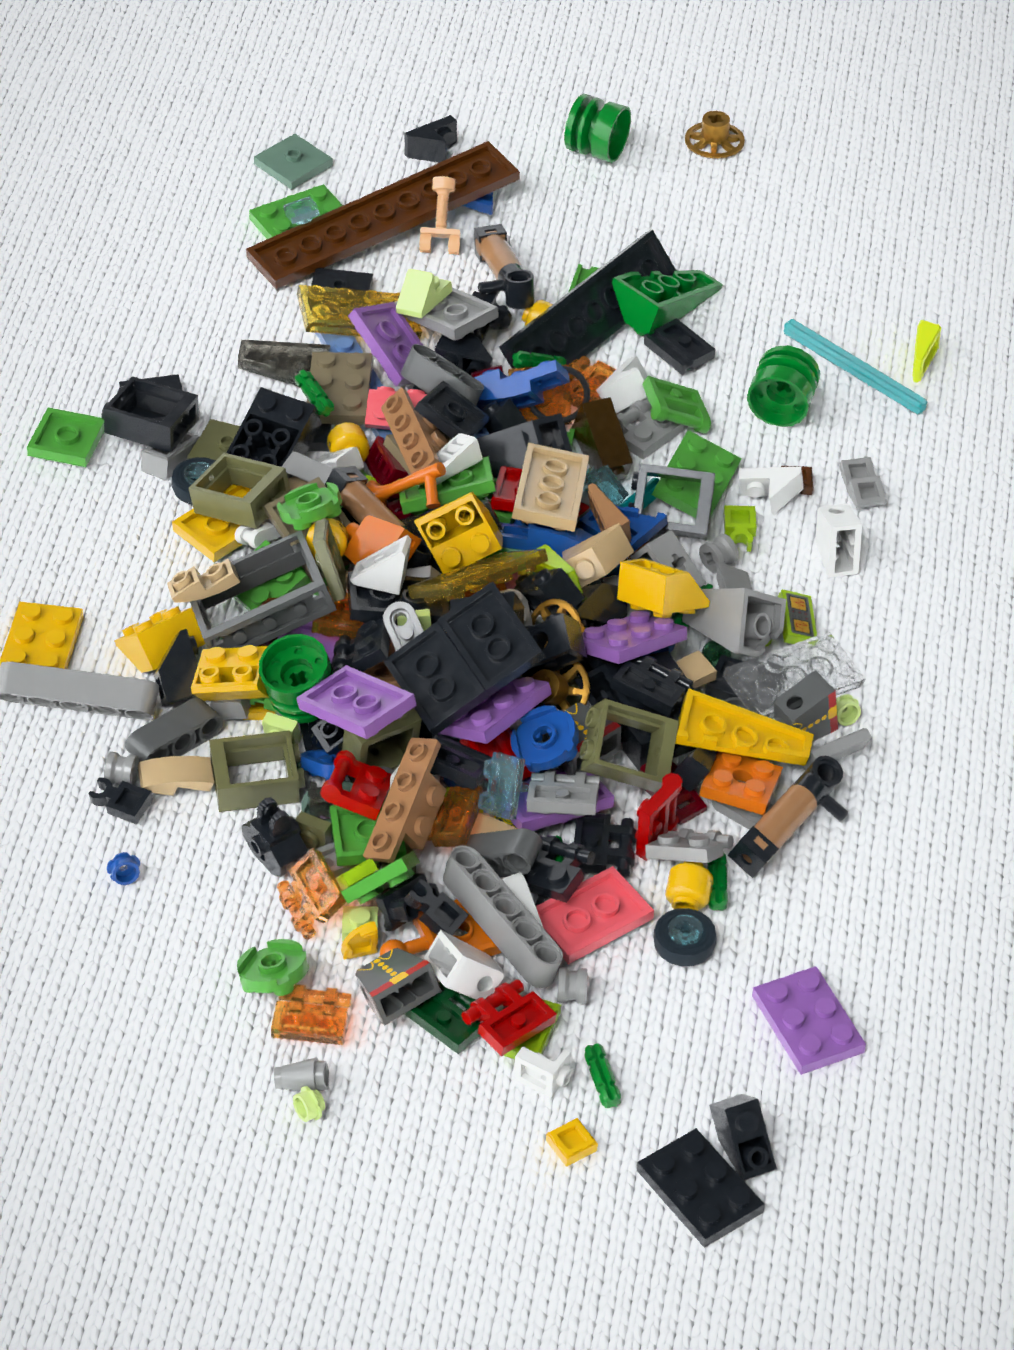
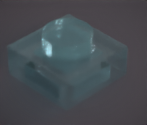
(301, 210)

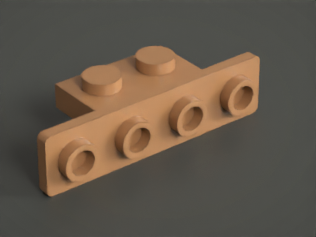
(413, 433)
(409, 804)

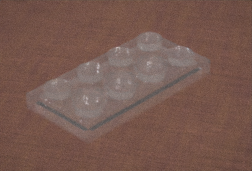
(770, 675)

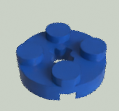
(557, 749)

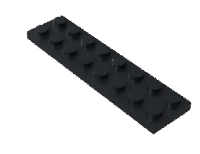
(589, 310)

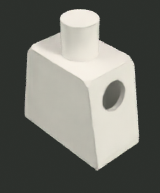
(838, 528)
(464, 967)

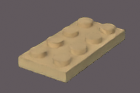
(550, 487)

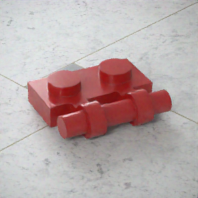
(513, 1024)

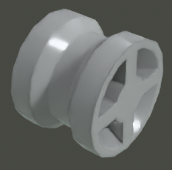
(720, 551)
(121, 768)
(572, 985)

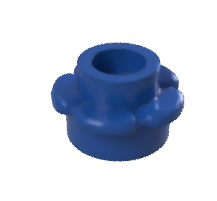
(124, 875)

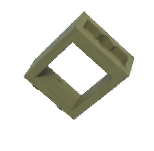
(264, 480)
(253, 750)
(388, 751)
(660, 752)

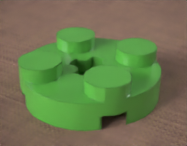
(309, 505)
(273, 967)

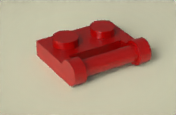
(367, 791)
(658, 813)

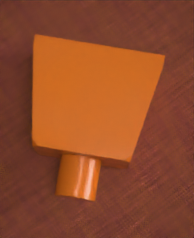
(373, 536)

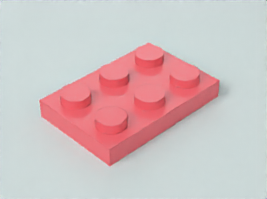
(594, 914)

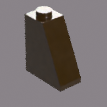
(602, 437)

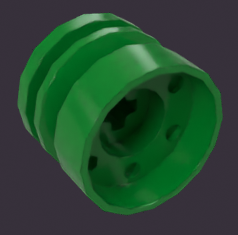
(597, 128)
(783, 386)
(290, 669)

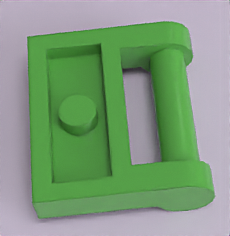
(676, 404)

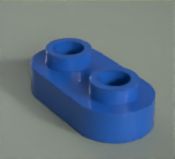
(318, 763)

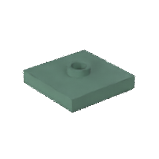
(293, 161)

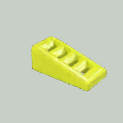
(925, 347)

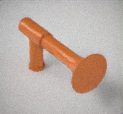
(423, 476)

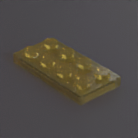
(328, 308)
(478, 575)

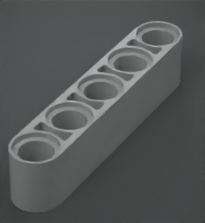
(78, 690)
(502, 916)

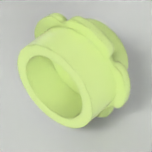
(847, 709)
(308, 1104)

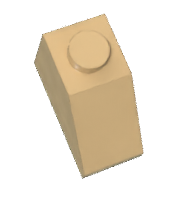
(598, 554)

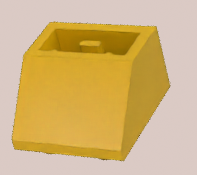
(460, 532)
(659, 588)
(148, 641)
(229, 674)

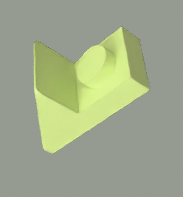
(421, 293)

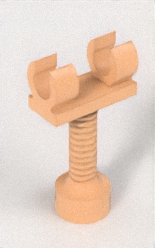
(443, 187)

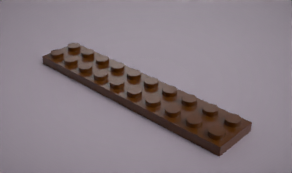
(379, 215)

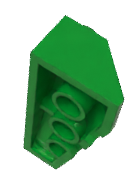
(660, 298)

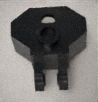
(274, 837)

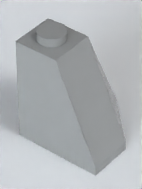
(739, 619)

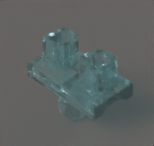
(504, 785)

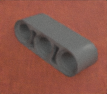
(429, 369)
(175, 731)
(508, 850)

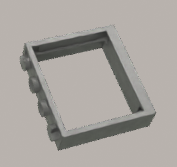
(277, 615)

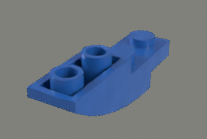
(522, 387)
(537, 535)

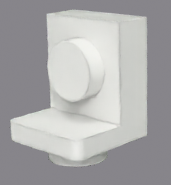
(541, 1073)

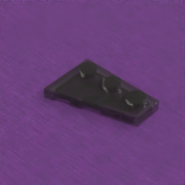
(277, 359)

